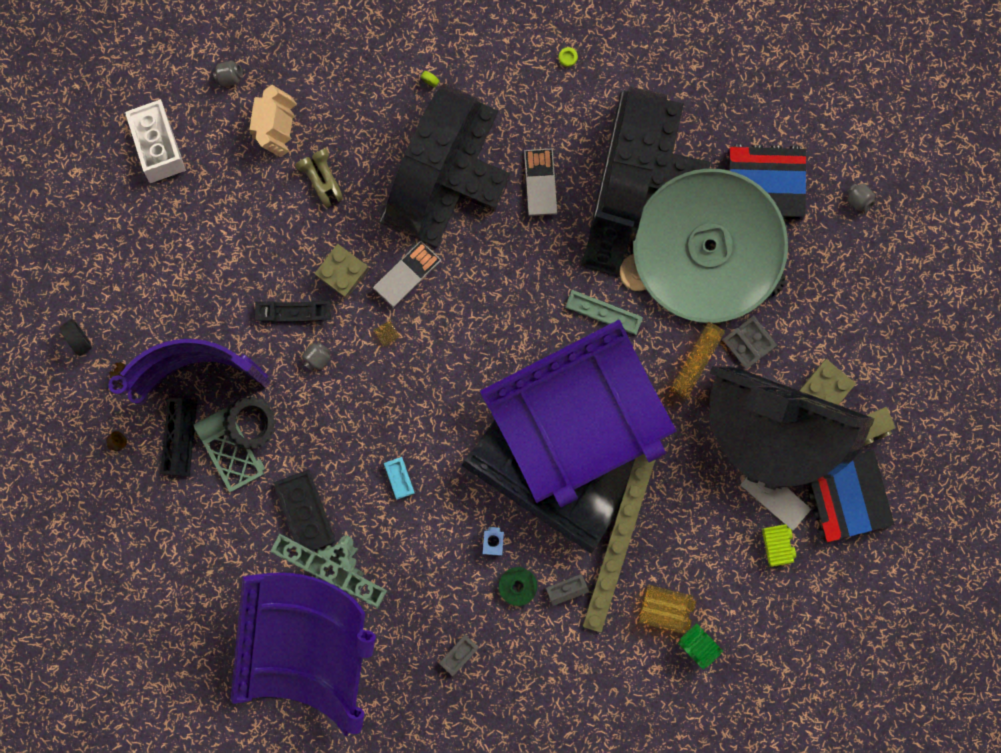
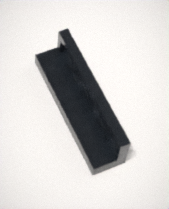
(181, 436)

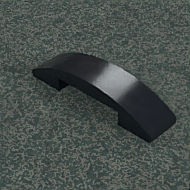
(292, 311)

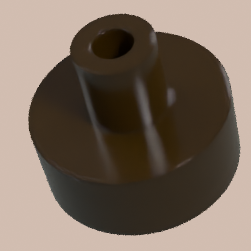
(116, 441)

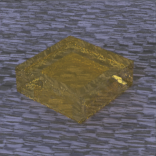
(386, 333)

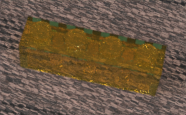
(697, 360)

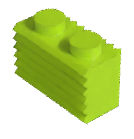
(778, 545)

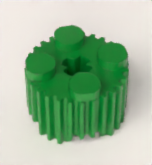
(700, 646)

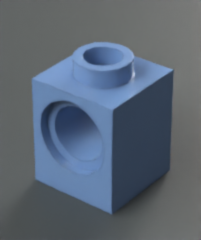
(487, 549)

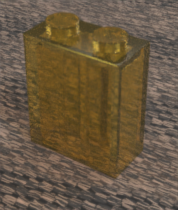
(666, 609)

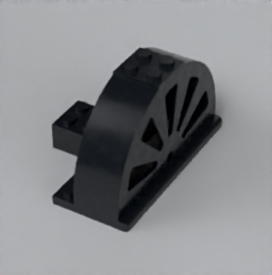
(641, 154)
(443, 167)
(781, 431)

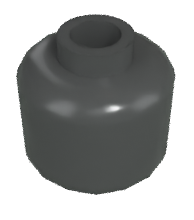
(228, 73)
(861, 197)
(316, 356)

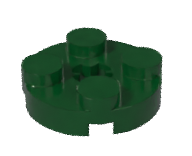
(527, 592)

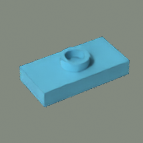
(399, 478)

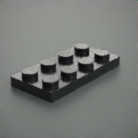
(607, 243)
(304, 510)

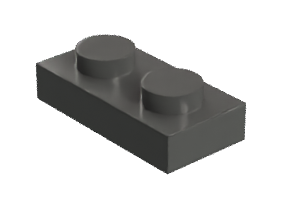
(567, 589)
(459, 655)

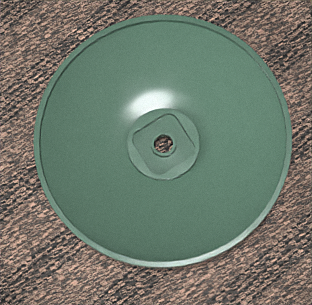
(719, 281)

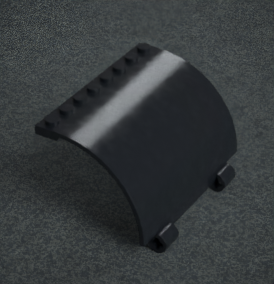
(580, 521)

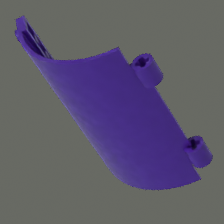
(160, 361)
(579, 414)
(301, 645)

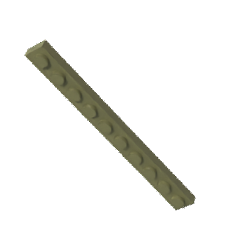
(618, 543)

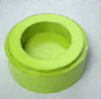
(568, 57)
(430, 79)

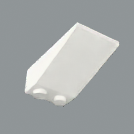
(155, 141)

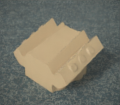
(272, 120)

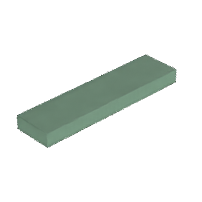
(603, 311)

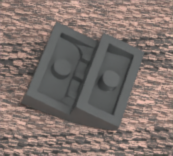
(750, 342)

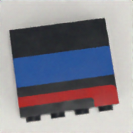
(777, 171)
(851, 500)

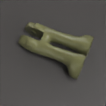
(320, 159)

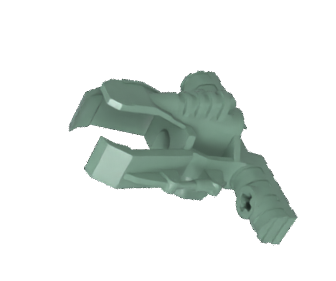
(340, 557)

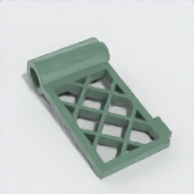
(211, 429)

